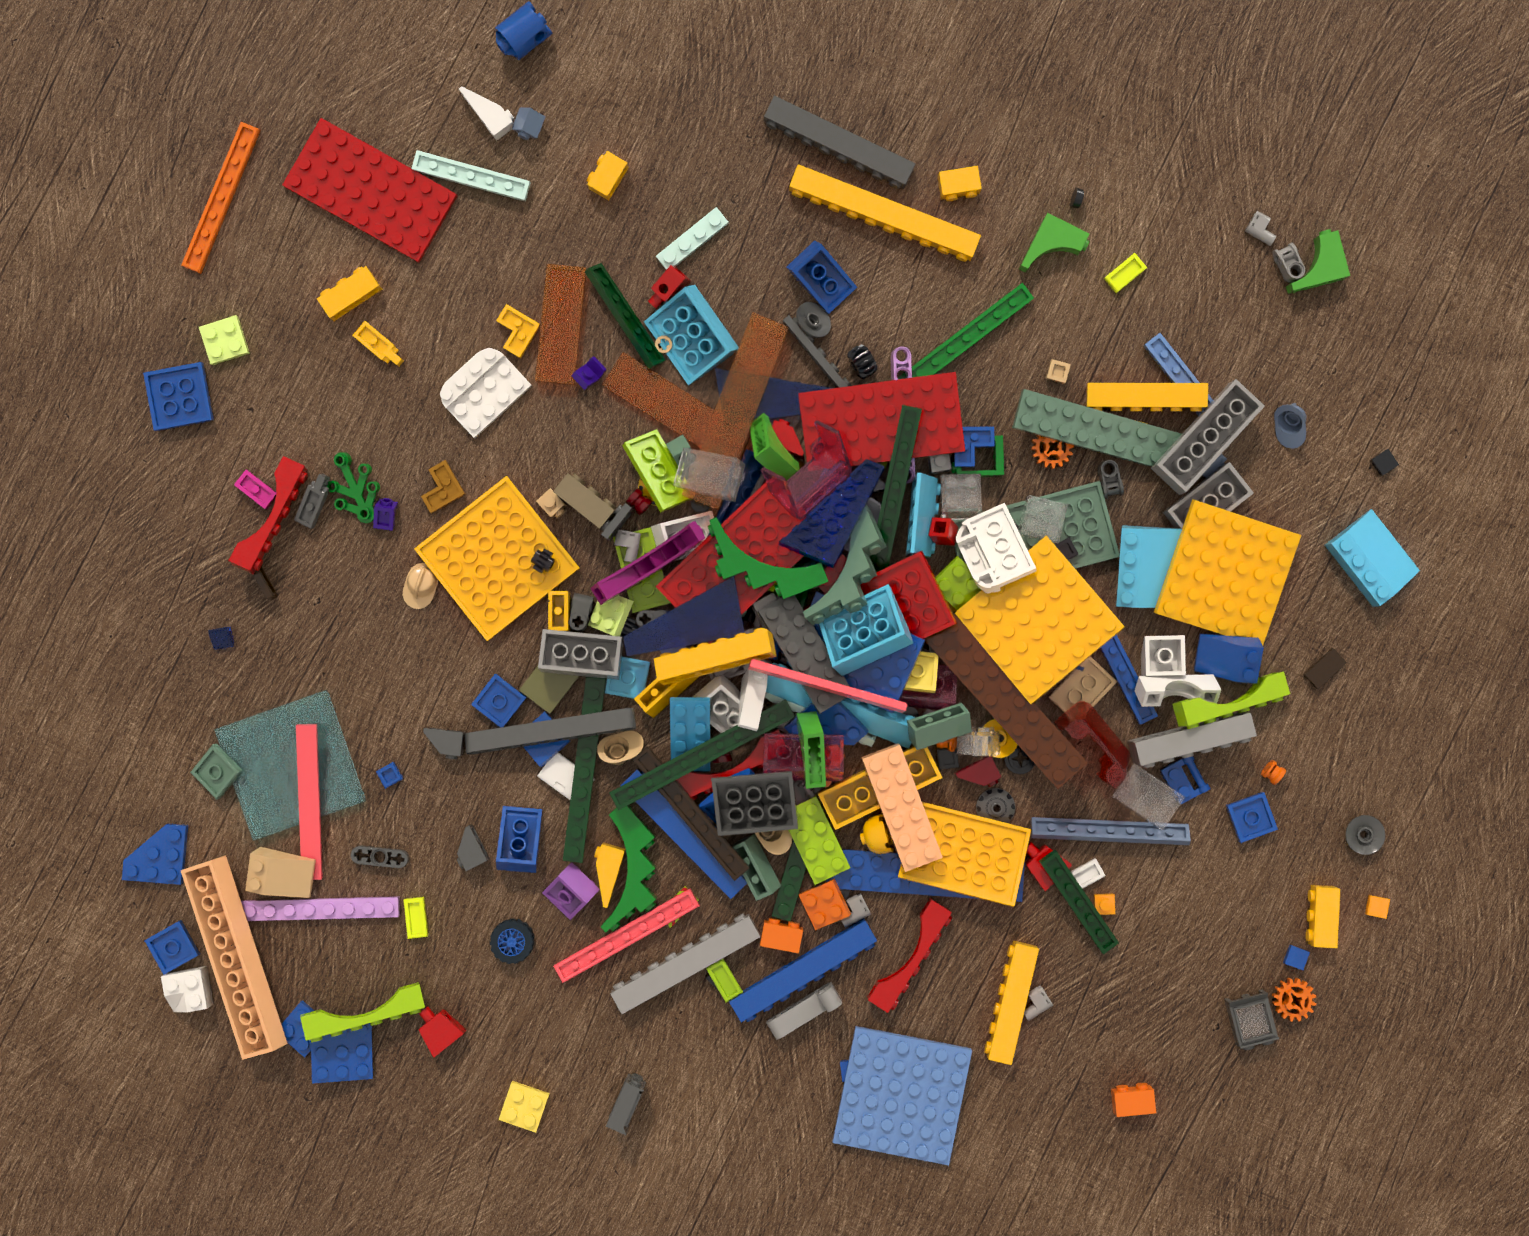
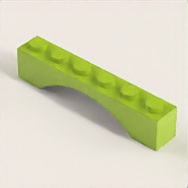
(1196, 710)
(322, 1023)

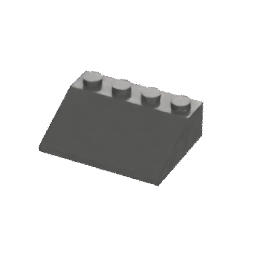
(755, 803)

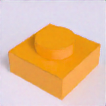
(1104, 903)

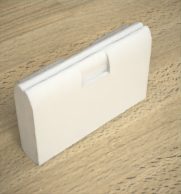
(559, 774)

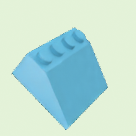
(695, 332)
(922, 509)
(1372, 558)
(1144, 564)
(866, 634)

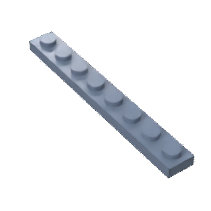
(1109, 831)

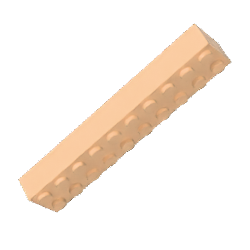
(234, 957)

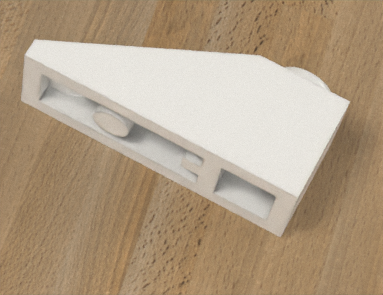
(491, 114)
(751, 699)

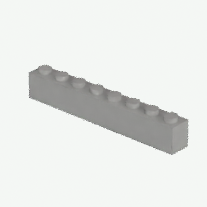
(685, 963)

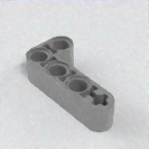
(821, 1000)

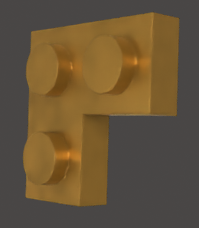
(447, 490)

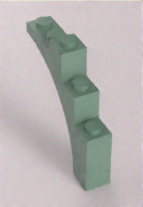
(858, 569)

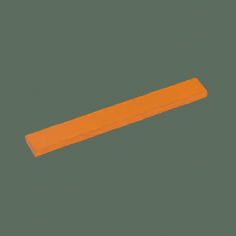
(220, 197)

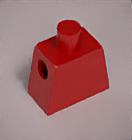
(674, 280)
(1035, 867)
(439, 1030)

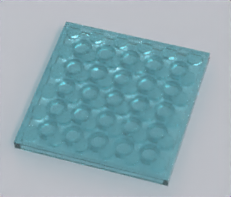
(268, 756)

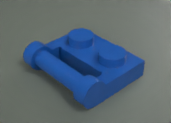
(1176, 778)

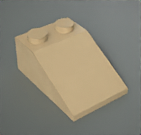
(280, 873)

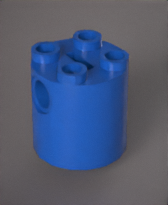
(522, 32)

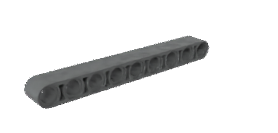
(550, 731)

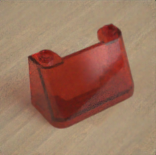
(1084, 720)

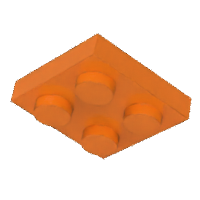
(825, 904)

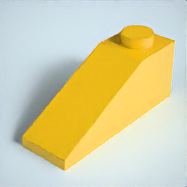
(608, 866)

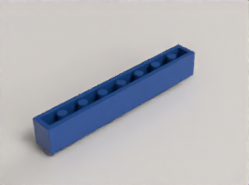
(669, 820)
(803, 970)

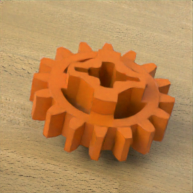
(1059, 453)
(1300, 997)

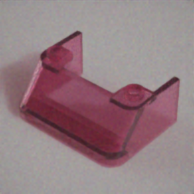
(816, 478)

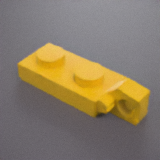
(377, 344)

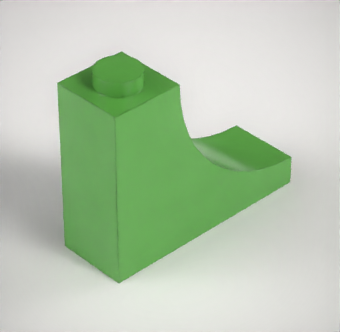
(1052, 237)
(1328, 263)
(769, 449)
(812, 748)

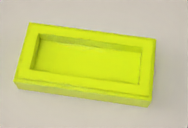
(1125, 273)
(416, 917)

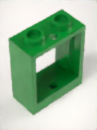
(998, 460)

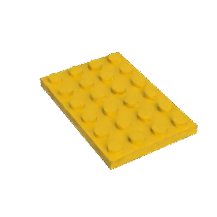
(978, 855)

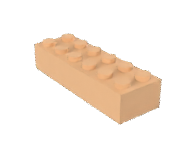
(901, 807)

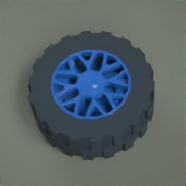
(512, 941)

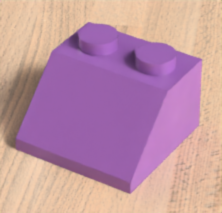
(571, 891)

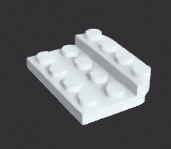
(483, 390)
(994, 549)

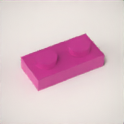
(256, 489)

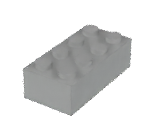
(1221, 489)
(580, 654)

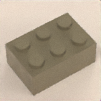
(585, 500)

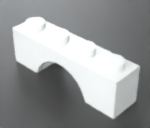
(1153, 689)

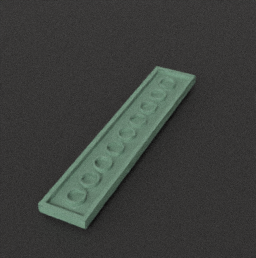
(1092, 428)

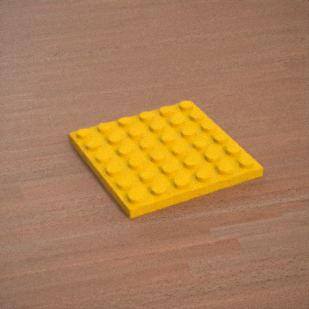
(488, 555)
(1227, 572)
(1041, 622)

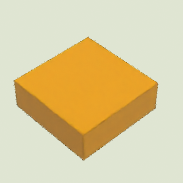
(1377, 906)

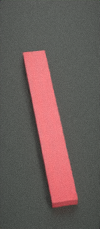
(827, 686)
(309, 795)
(626, 935)

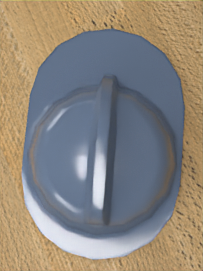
(1290, 425)

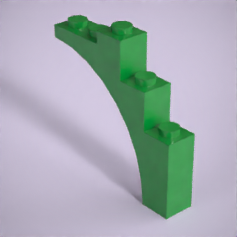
(789, 580)
(636, 892)

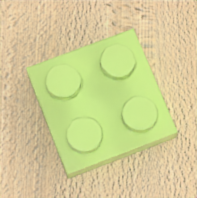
(224, 340)
(611, 615)

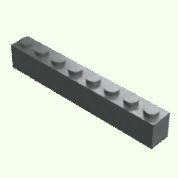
(838, 142)

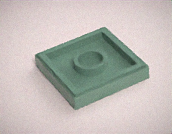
(216, 771)

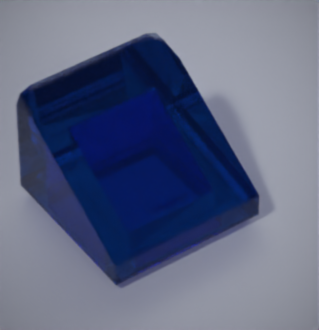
(221, 638)

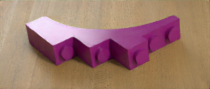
(648, 564)

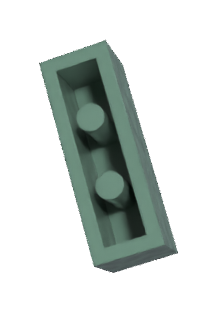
(939, 726)
(760, 876)

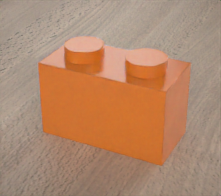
(781, 935)
(1133, 1100)

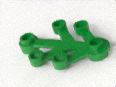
(356, 489)

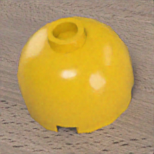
(876, 835)

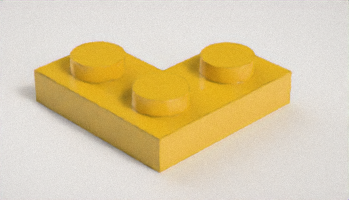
(522, 330)

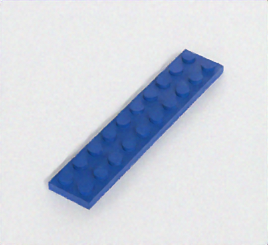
(880, 874)

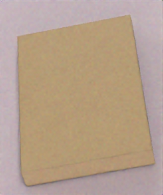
(1083, 686)

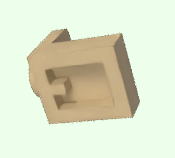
(552, 504)

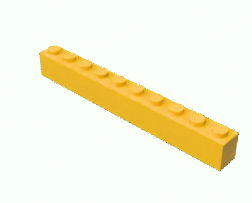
(884, 213)

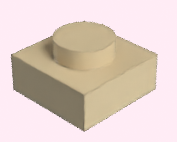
(1058, 371)

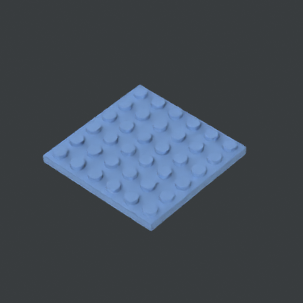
(902, 1095)

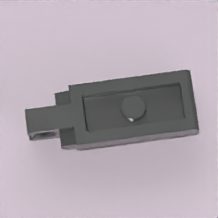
(313, 502)

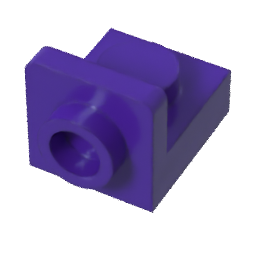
(589, 373)
(385, 514)

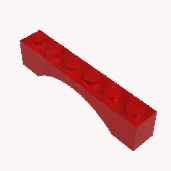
(249, 552)
(701, 782)
(887, 990)

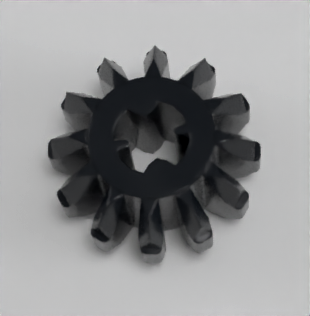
(862, 361)

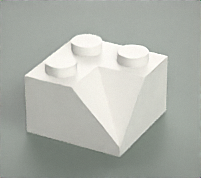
(1163, 655)
(188, 989)

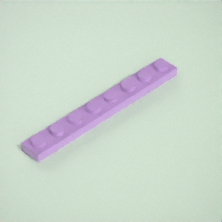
(321, 908)

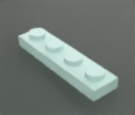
(692, 239)

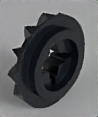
(1014, 765)

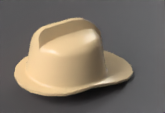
(419, 586)
(620, 747)
(775, 841)

